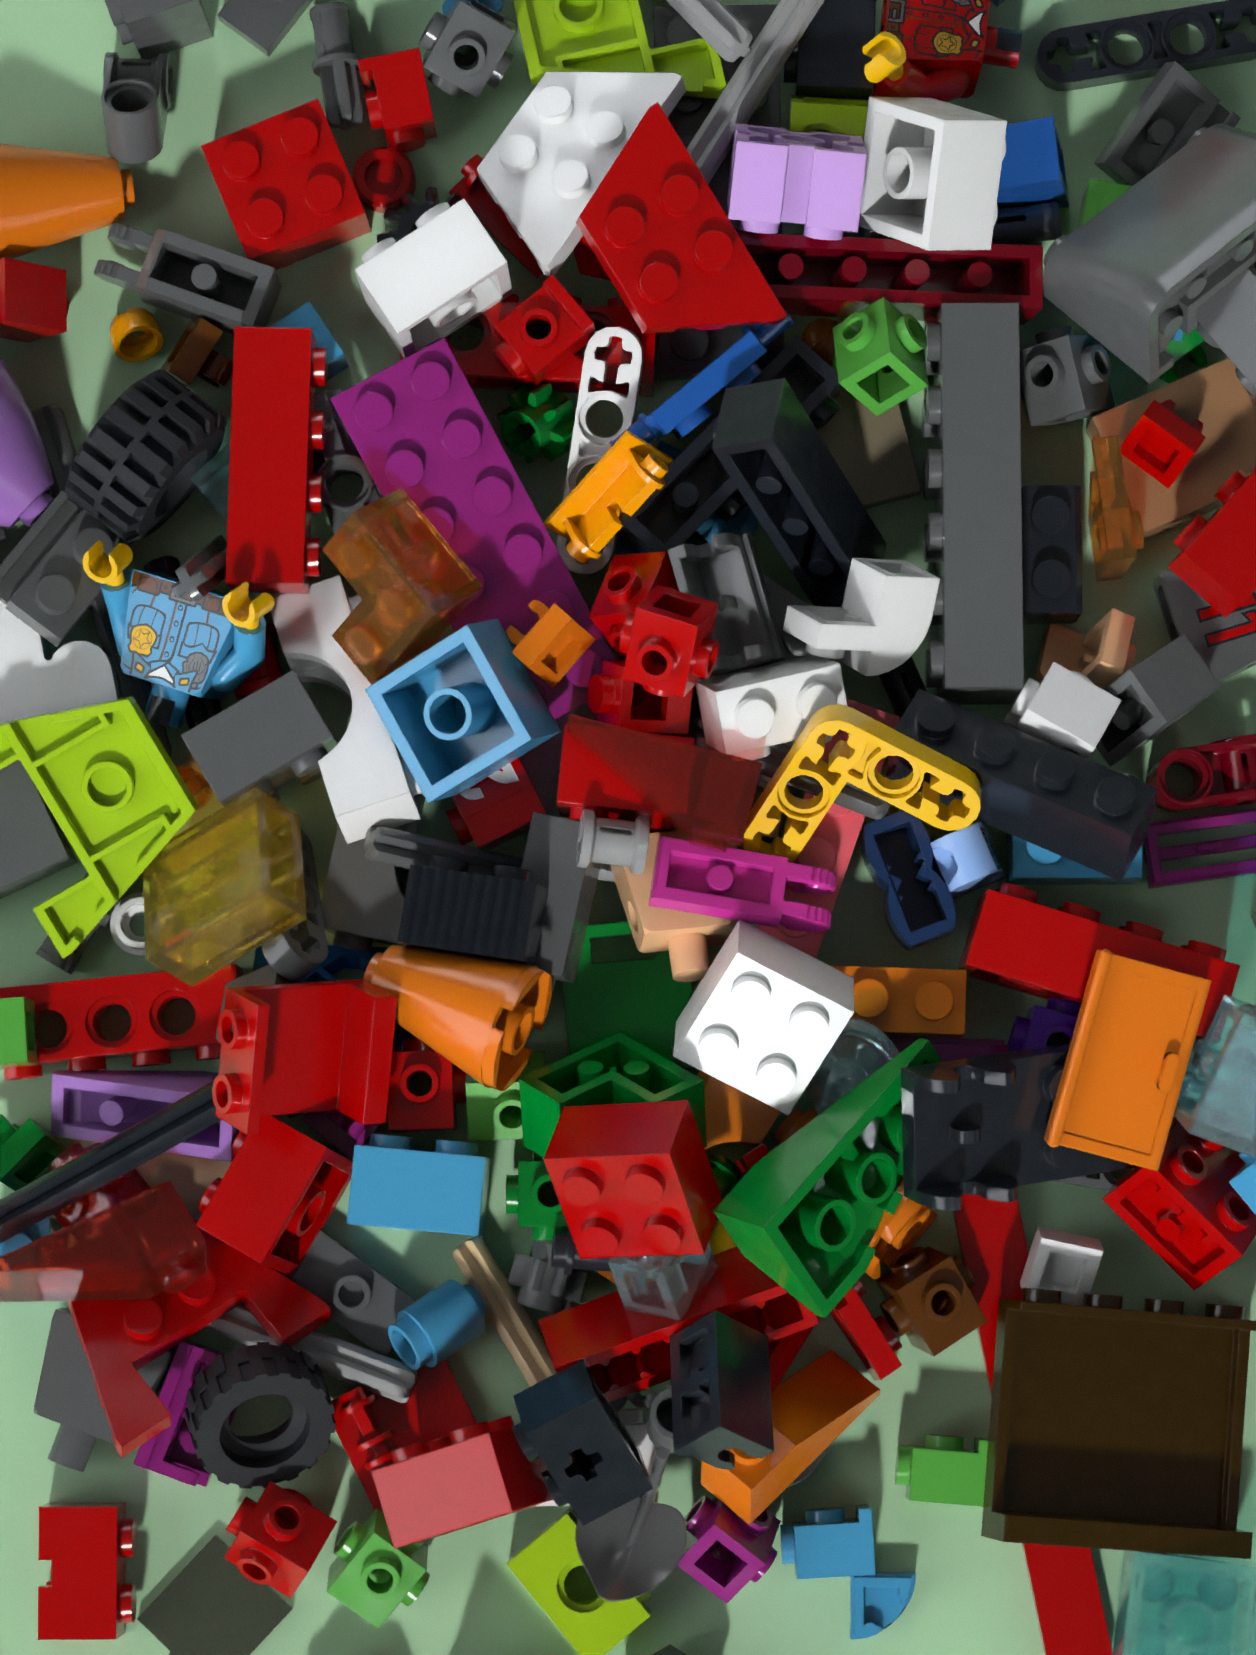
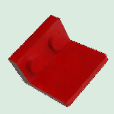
(1188, 1206)

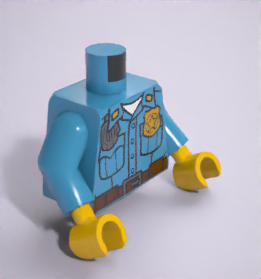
(178, 642)

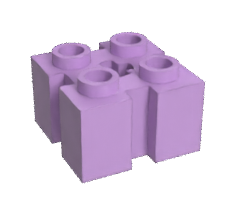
(796, 180)

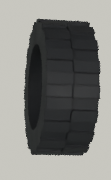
(249, 1374)

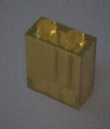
(224, 887)

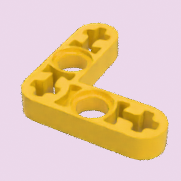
(856, 763)

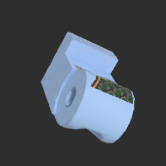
(966, 860)

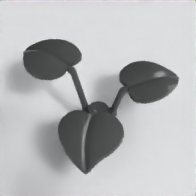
(641, 1540)

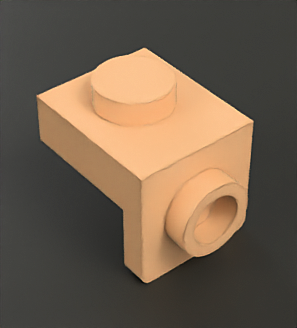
(1099, 655)

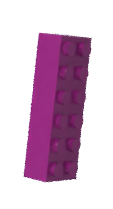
(432, 439)

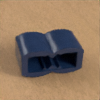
(915, 896)

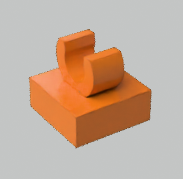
(551, 644)

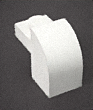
(880, 620)

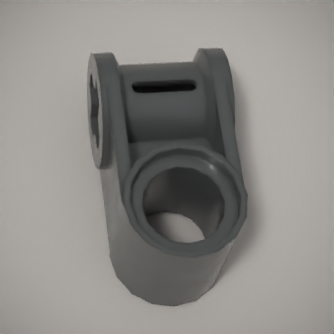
(136, 105)

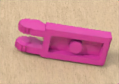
(738, 886)

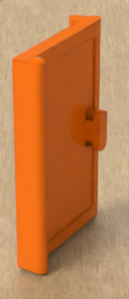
(1117, 1057)

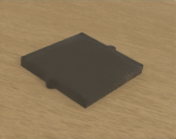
(213, 1608)

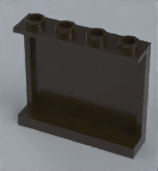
(1117, 1425)

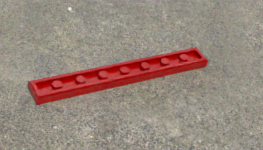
(1059, 1576)

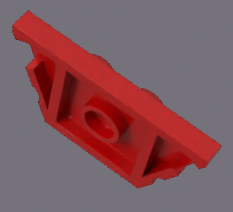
(671, 240)

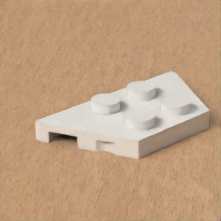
(563, 148)

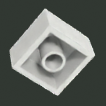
(931, 173)
(433, 277)
(764, 1017)

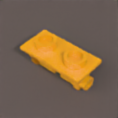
(613, 486)

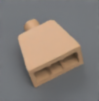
(663, 929)

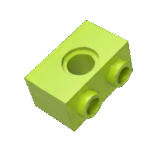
(588, 1625)

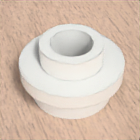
(121, 924)

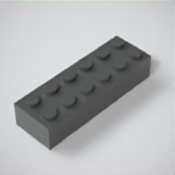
(977, 502)

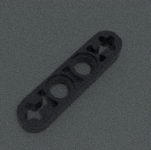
(1154, 36)

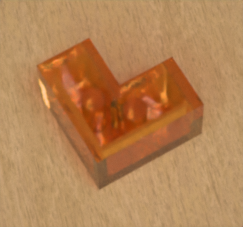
(406, 581)

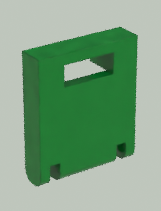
(623, 997)

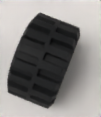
(143, 454)

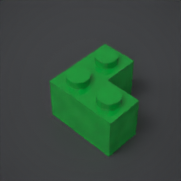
(601, 1074)

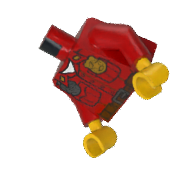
(936, 48)

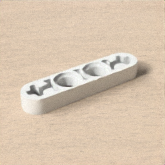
(585, 445)

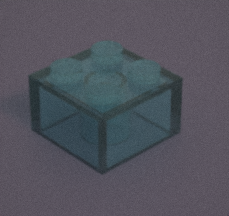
(1185, 1605)

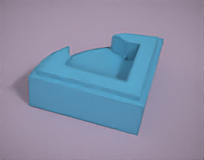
(878, 1601)

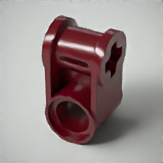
(1220, 773)

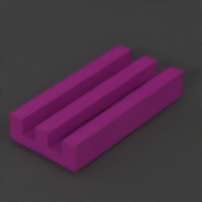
(1154, 855)

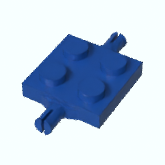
(687, 405)

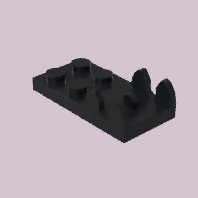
(983, 1128)

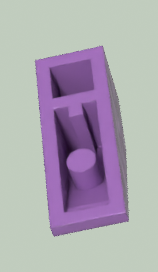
(106, 1102)

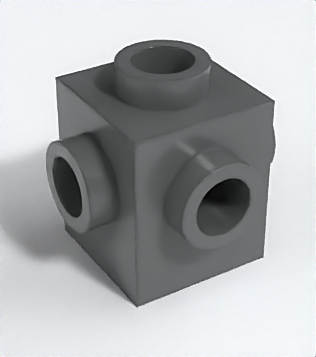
(467, 24)
(1064, 377)

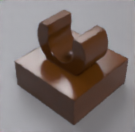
(195, 356)

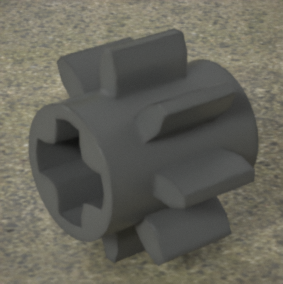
(543, 1285)

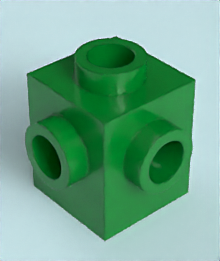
(524, 1200)

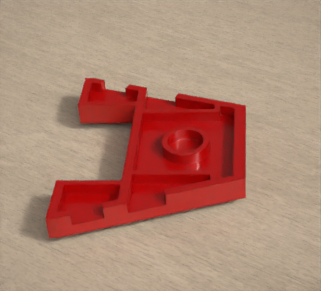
(132, 1333)

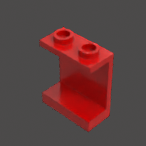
(304, 1051)

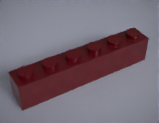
(855, 272)

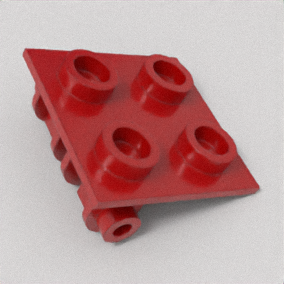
(376, 1425)

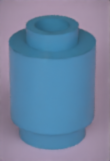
(438, 1324)

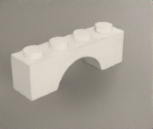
(364, 770)

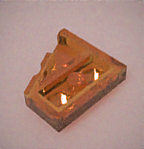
(1112, 528)

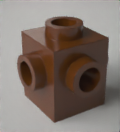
(930, 1299)

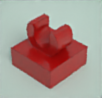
(1162, 442)

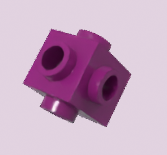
(724, 1549)

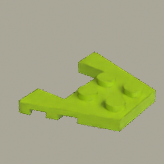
(609, 39)
(110, 796)

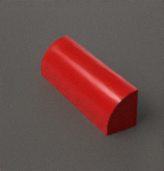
(633, 1348)

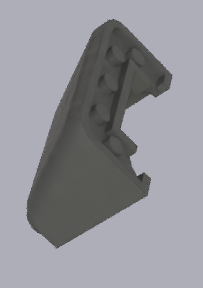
(1160, 249)

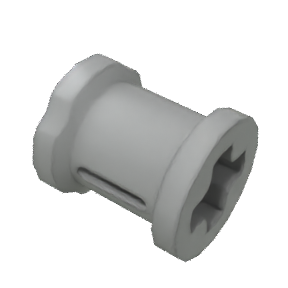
(612, 841)

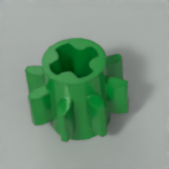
(537, 422)

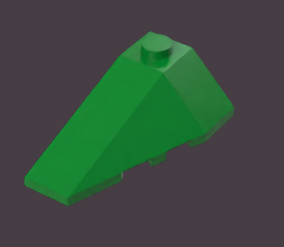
(823, 1191)

